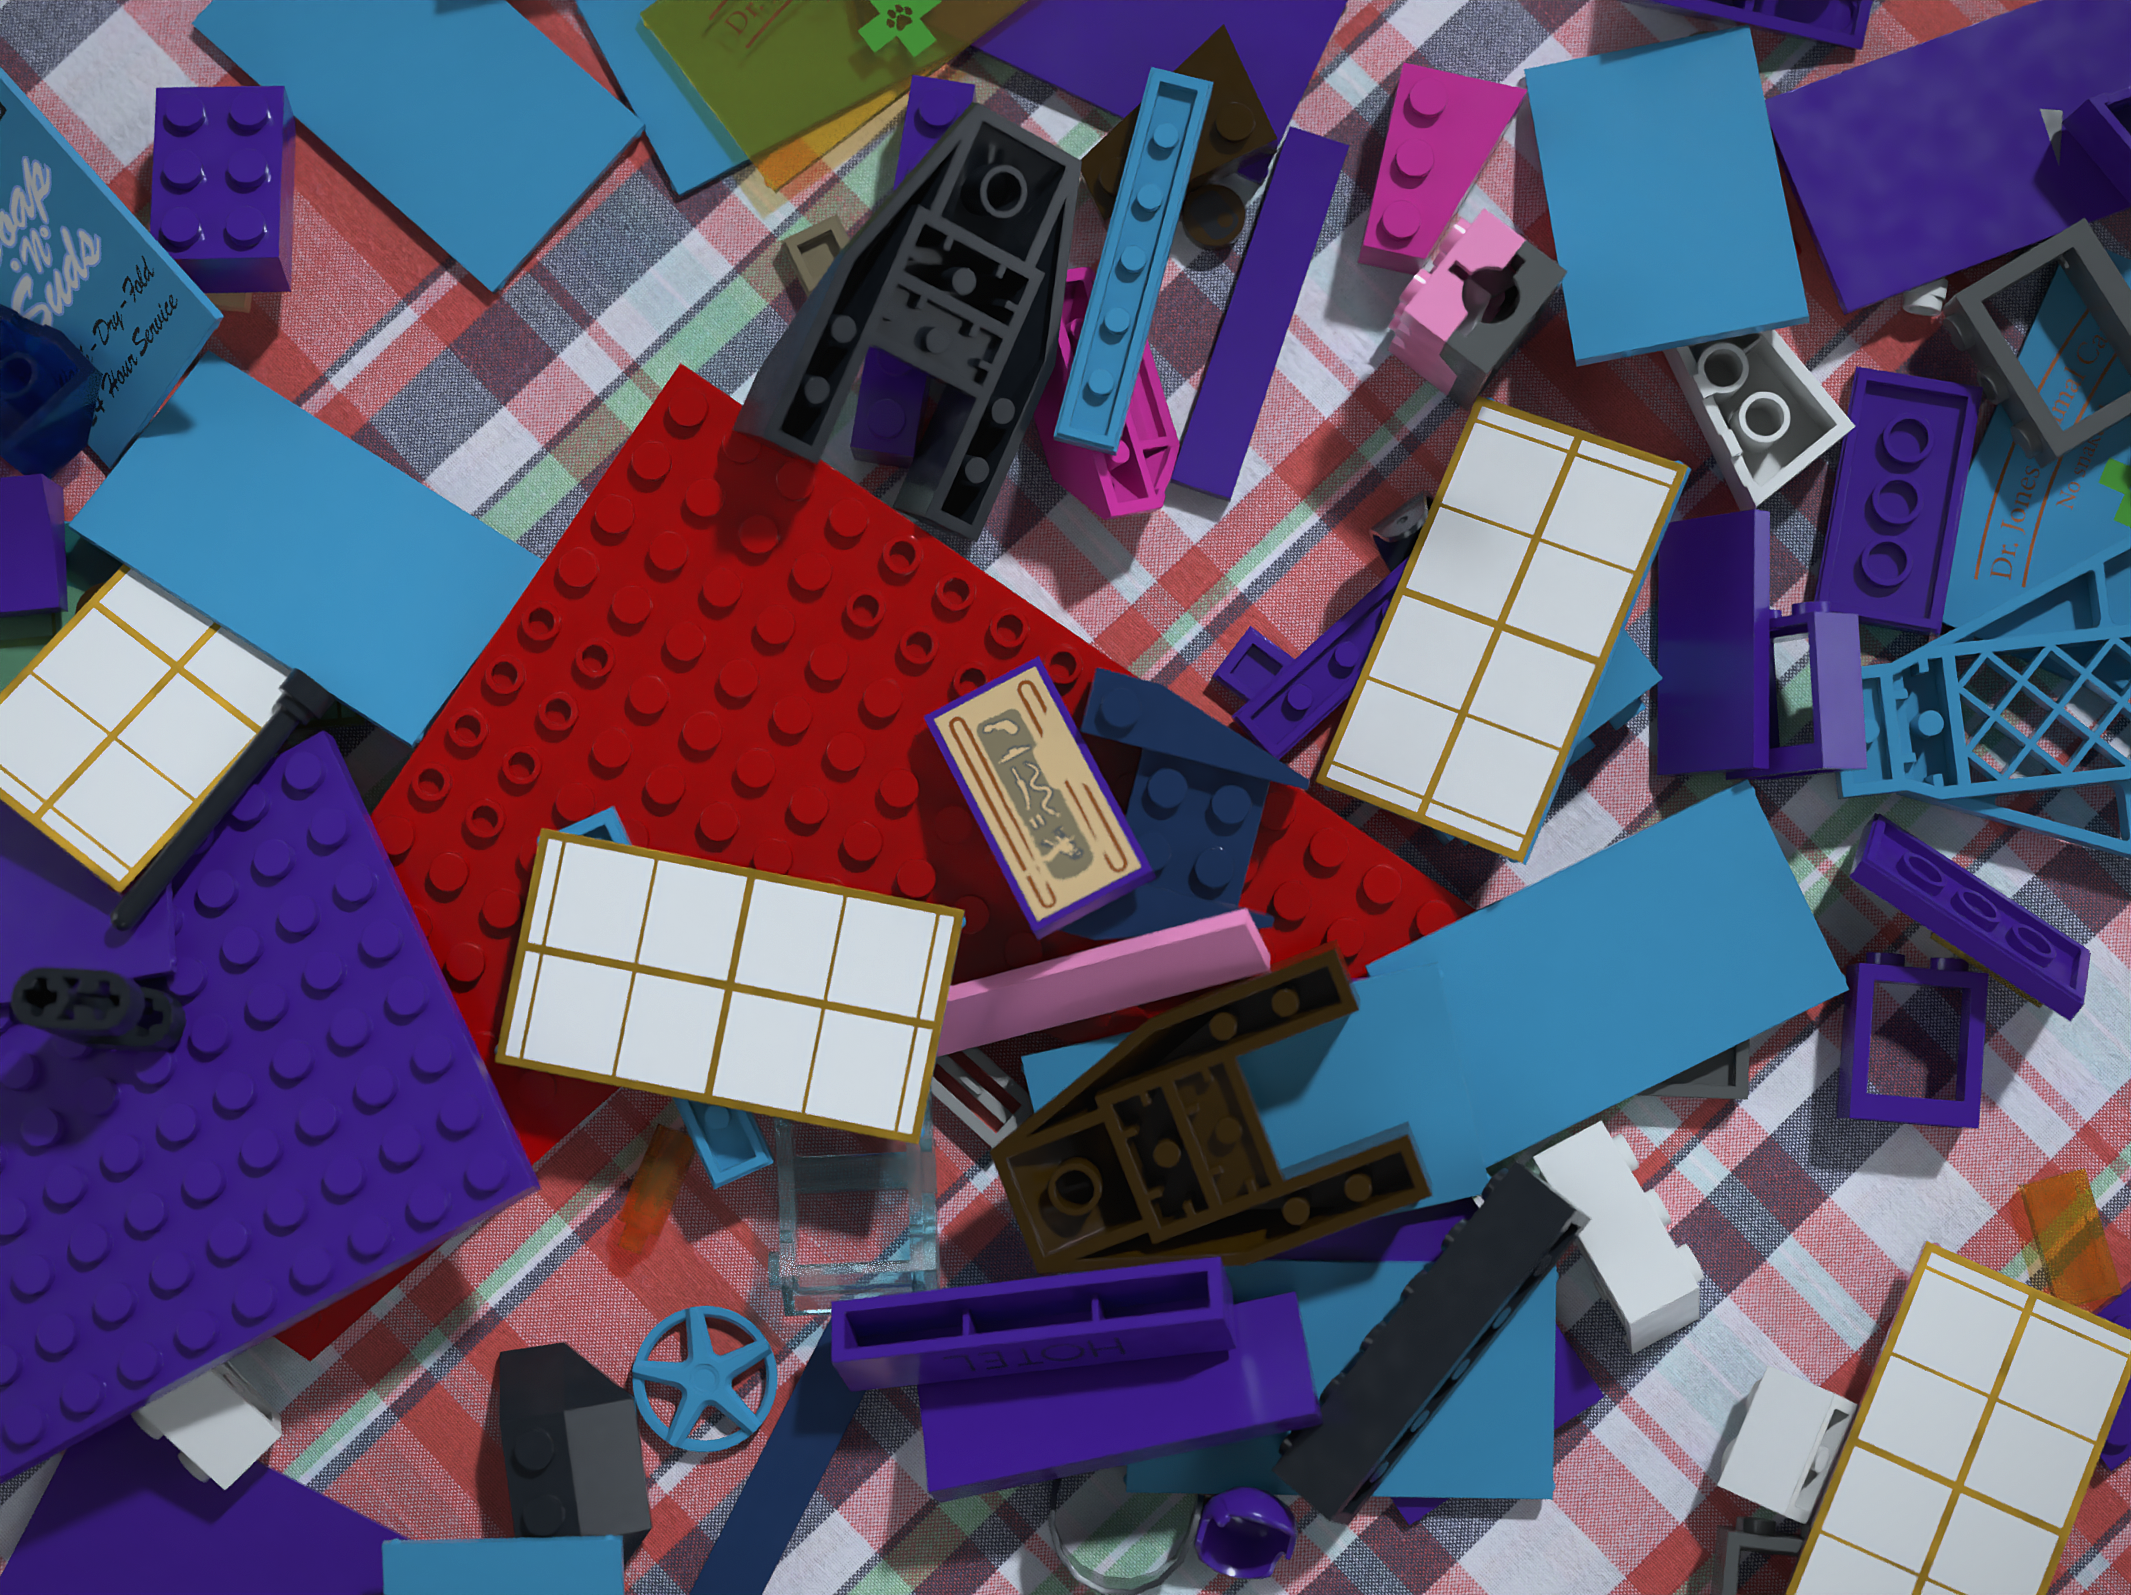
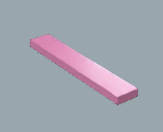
(1102, 980)

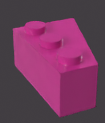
(1430, 158)

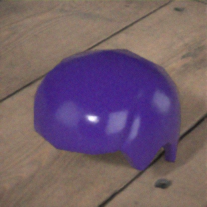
(1245, 1533)

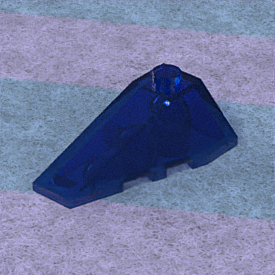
(44, 396)

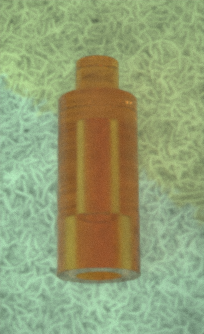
(655, 1186)

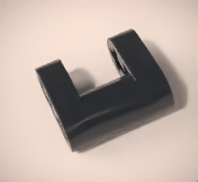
(88, 1009)

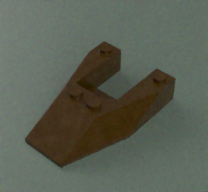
(1168, 1152)

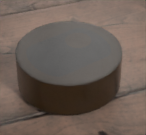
(1213, 217)

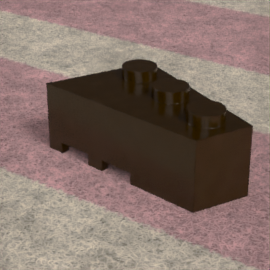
(1231, 139)

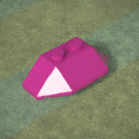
(1148, 446)

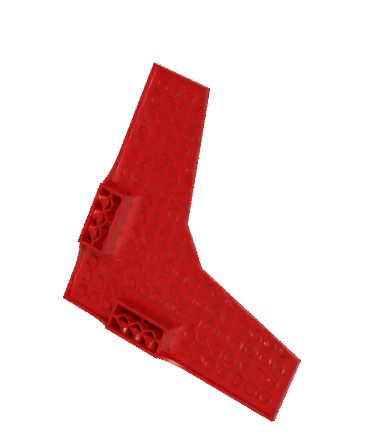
(749, 686)

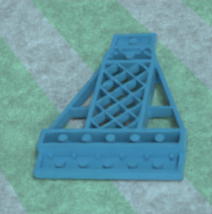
(1918, 726)

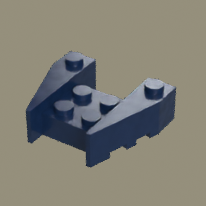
(1188, 807)

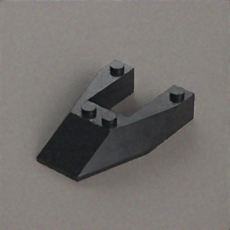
(956, 282)

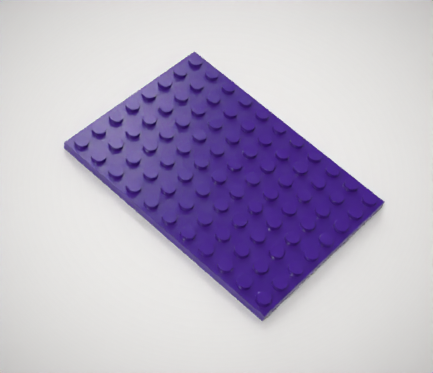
(268, 1158)

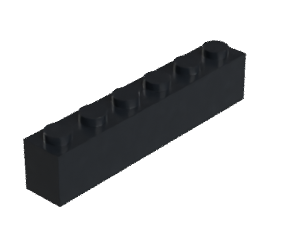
(1429, 1342)

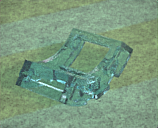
(814, 1286)

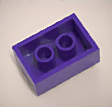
(225, 185)

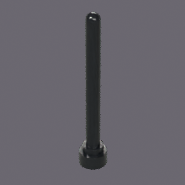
(298, 704)

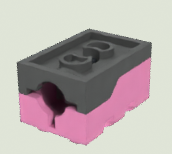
(1472, 306)

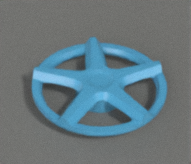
(704, 1379)

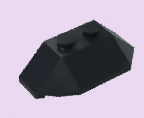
(571, 1448)

